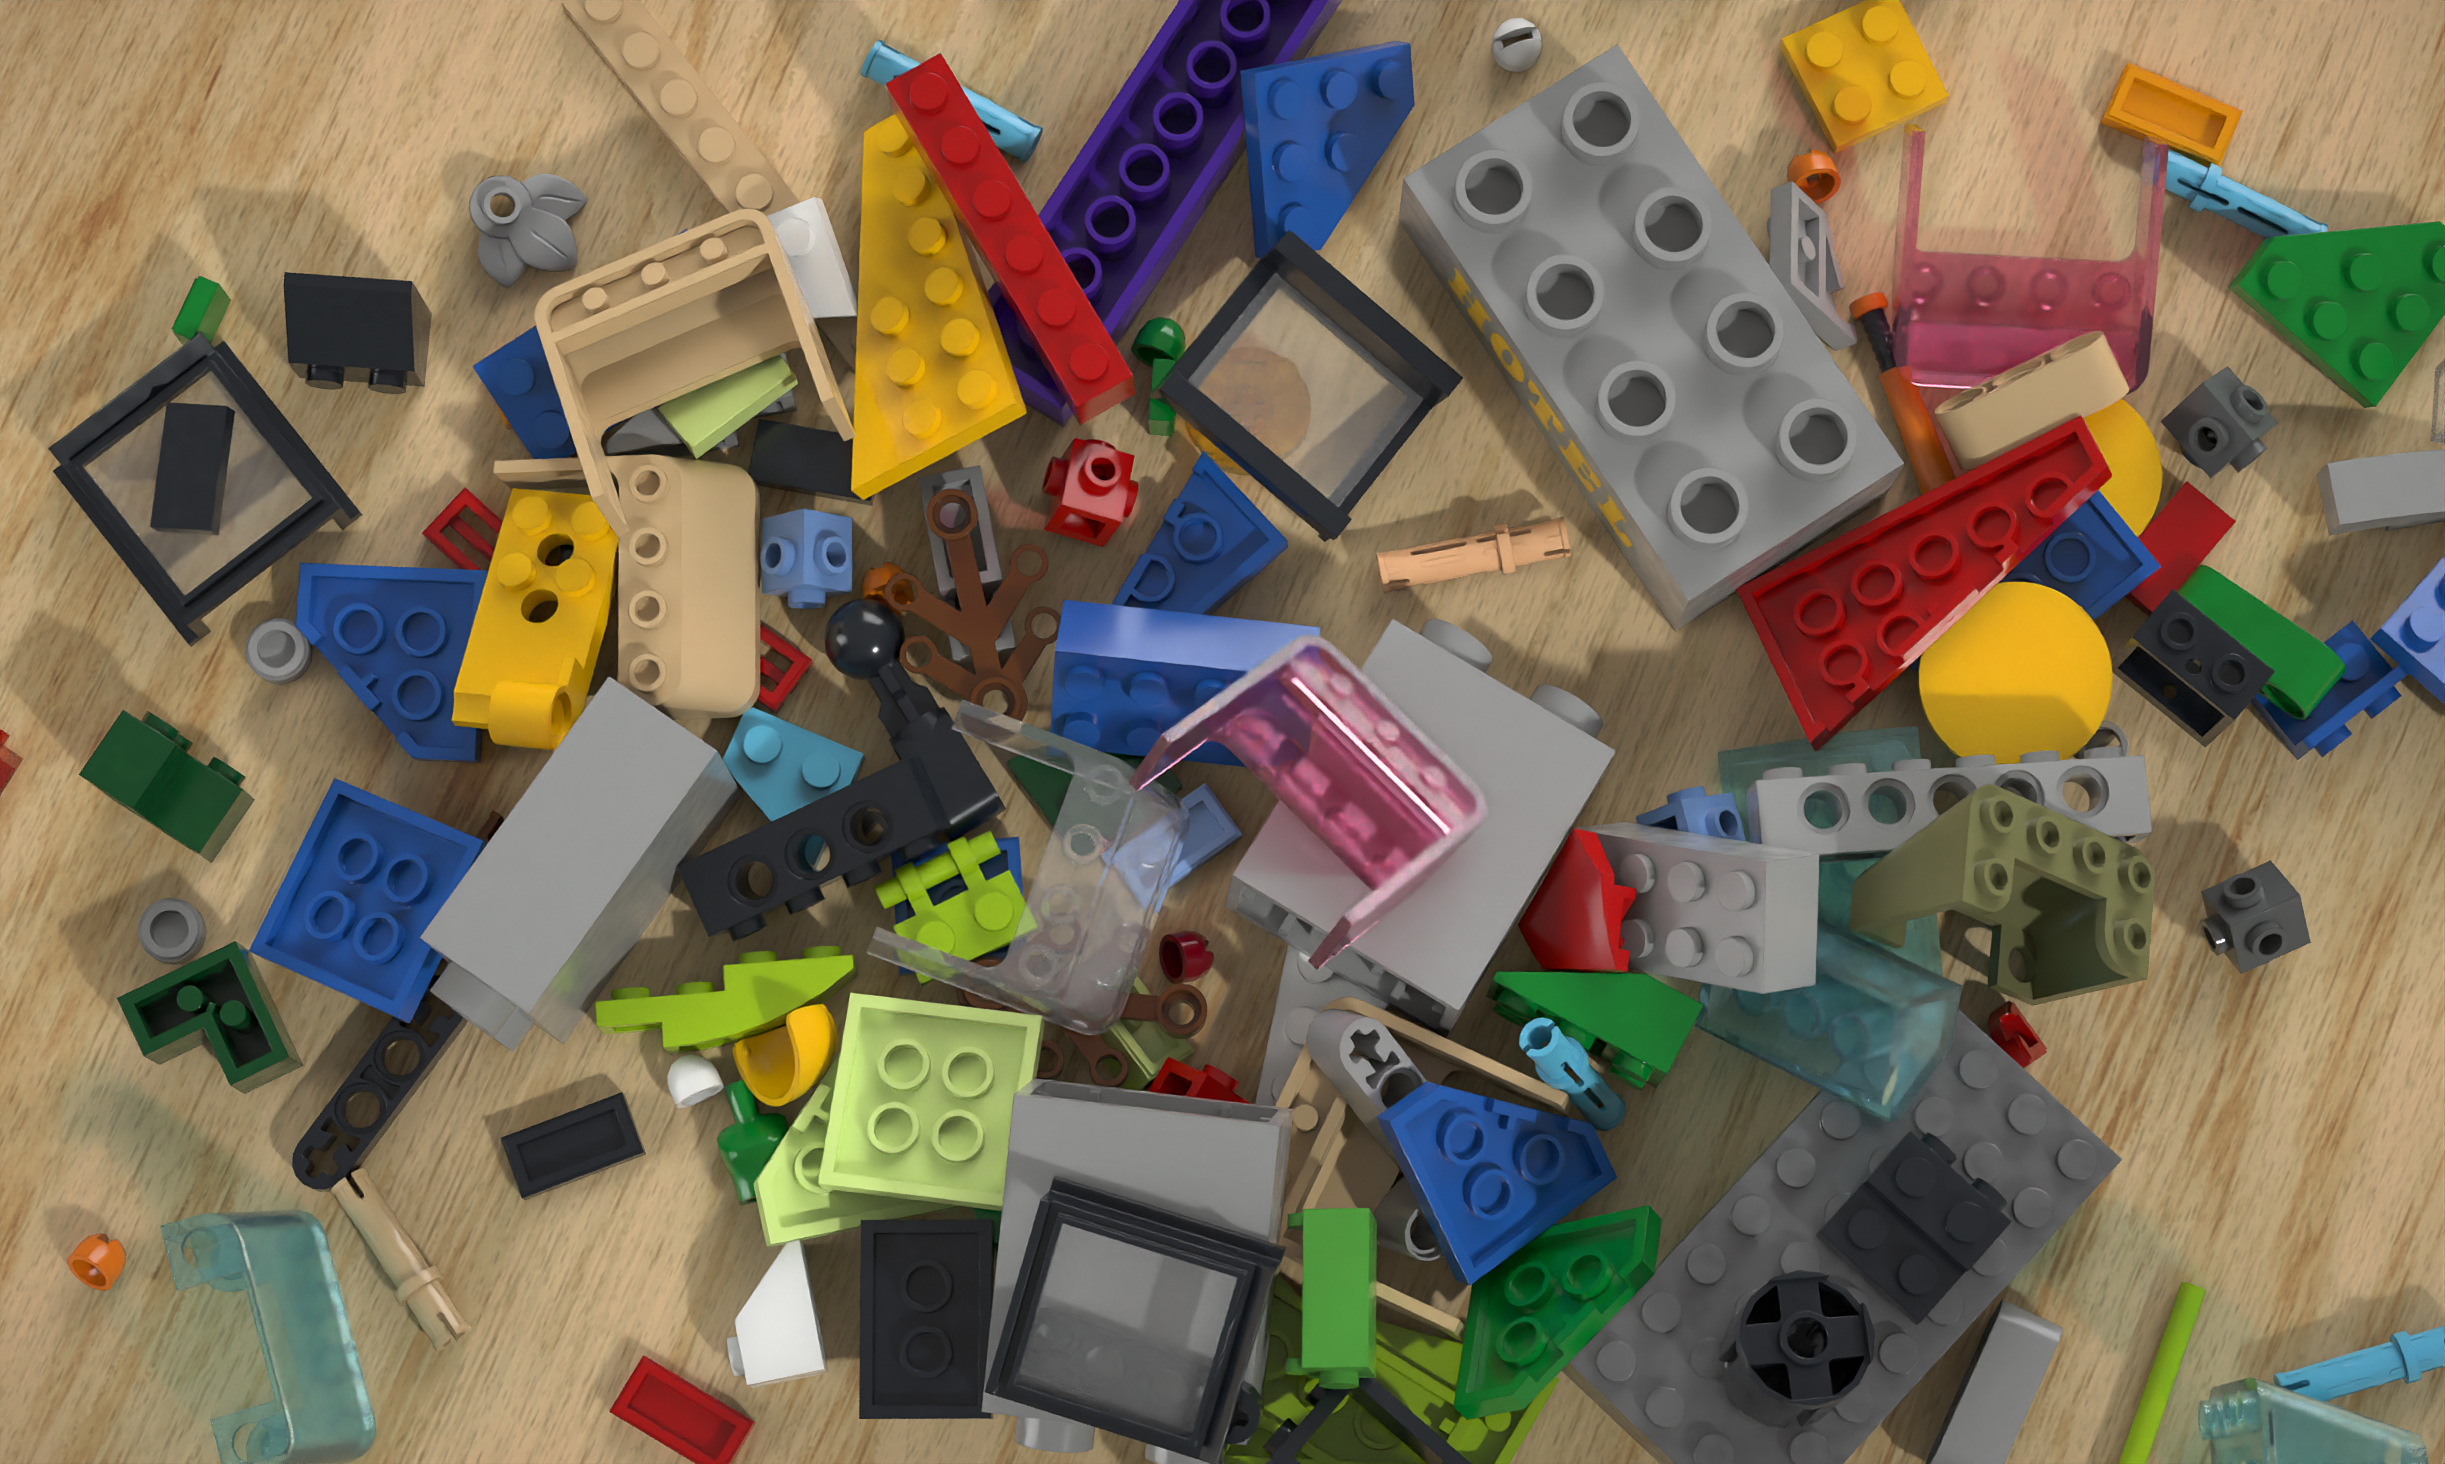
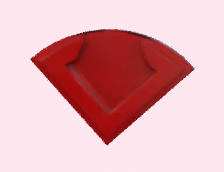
(2015, 1035)

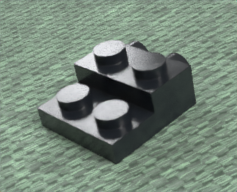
(1916, 1225)

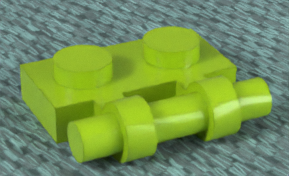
(968, 923)

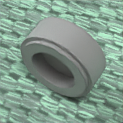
(278, 651)
(172, 931)

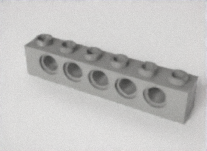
(1777, 817)

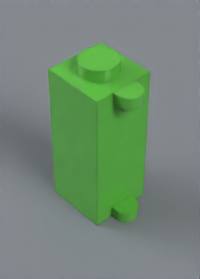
(1337, 1296)

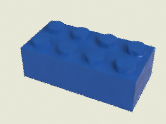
(1141, 670)

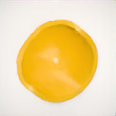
(789, 1058)

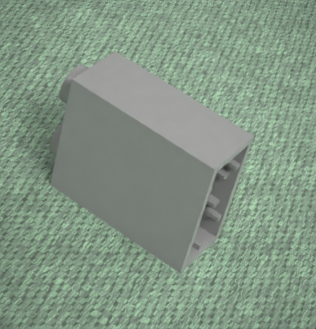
(1537, 772)
(578, 869)
(1157, 1148)

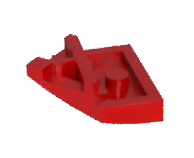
(1578, 911)

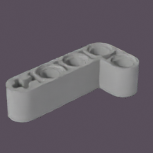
(1360, 1081)

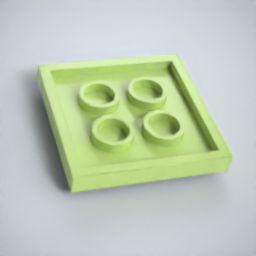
(927, 1100)

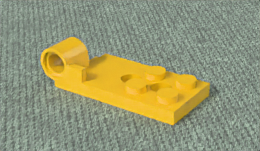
(527, 676)

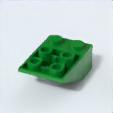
(1613, 1015)

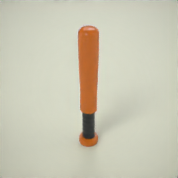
(1908, 408)

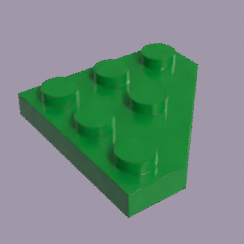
(2351, 298)
(1548, 1304)

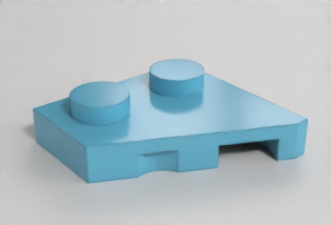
(788, 768)

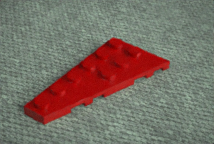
(1886, 591)

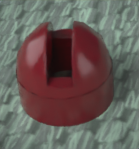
(1185, 956)

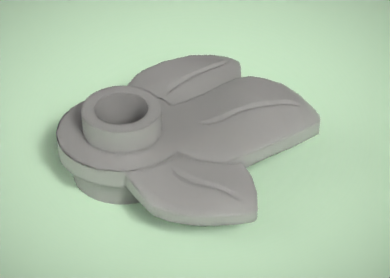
(534, 230)

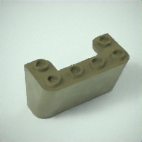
(2043, 881)

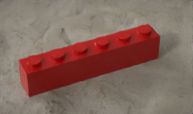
(1010, 239)

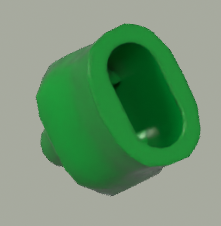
(748, 1141)

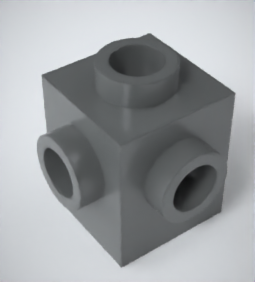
(2221, 424)
(2254, 917)

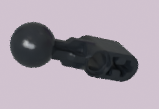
(865, 645)

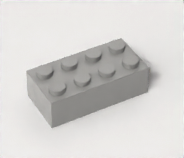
(1716, 907)

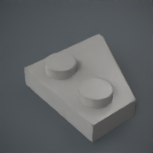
(1806, 262)

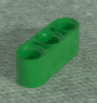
(2301, 662)

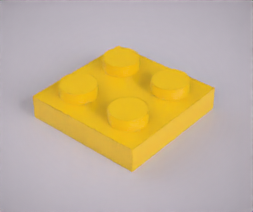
(1863, 71)

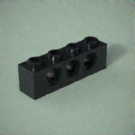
(720, 877)

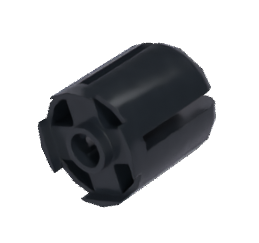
(1816, 1322)

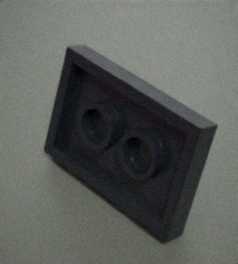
(925, 1317)

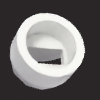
(1521, 54)
(693, 1080)

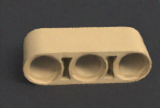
(2031, 399)

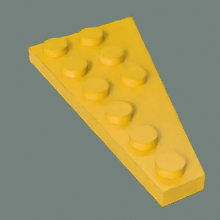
(926, 331)

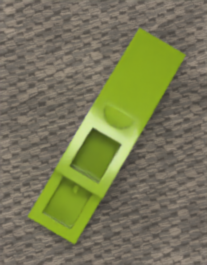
(754, 1001)

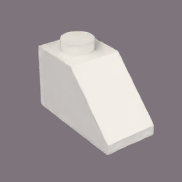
(780, 1325)

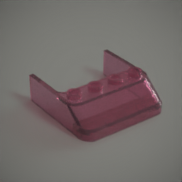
(1985, 313)
(1343, 768)

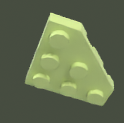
(788, 1188)

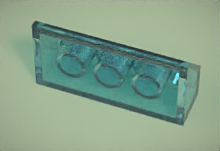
(1860, 1033)

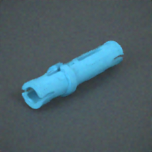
(1006, 129)
(2234, 201)
(1566, 1053)
(2377, 1365)

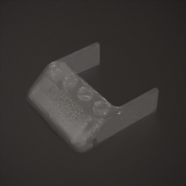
(1090, 895)

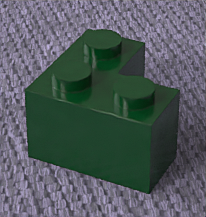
(153, 776)
(219, 1002)

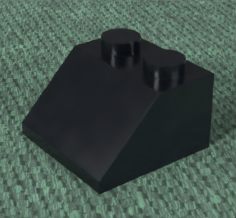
(356, 331)

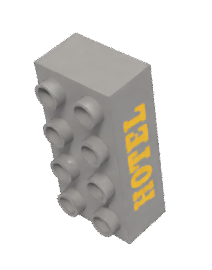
(1647, 337)

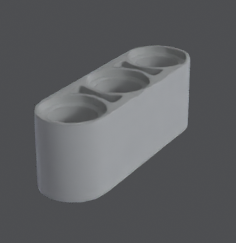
(1997, 1388)

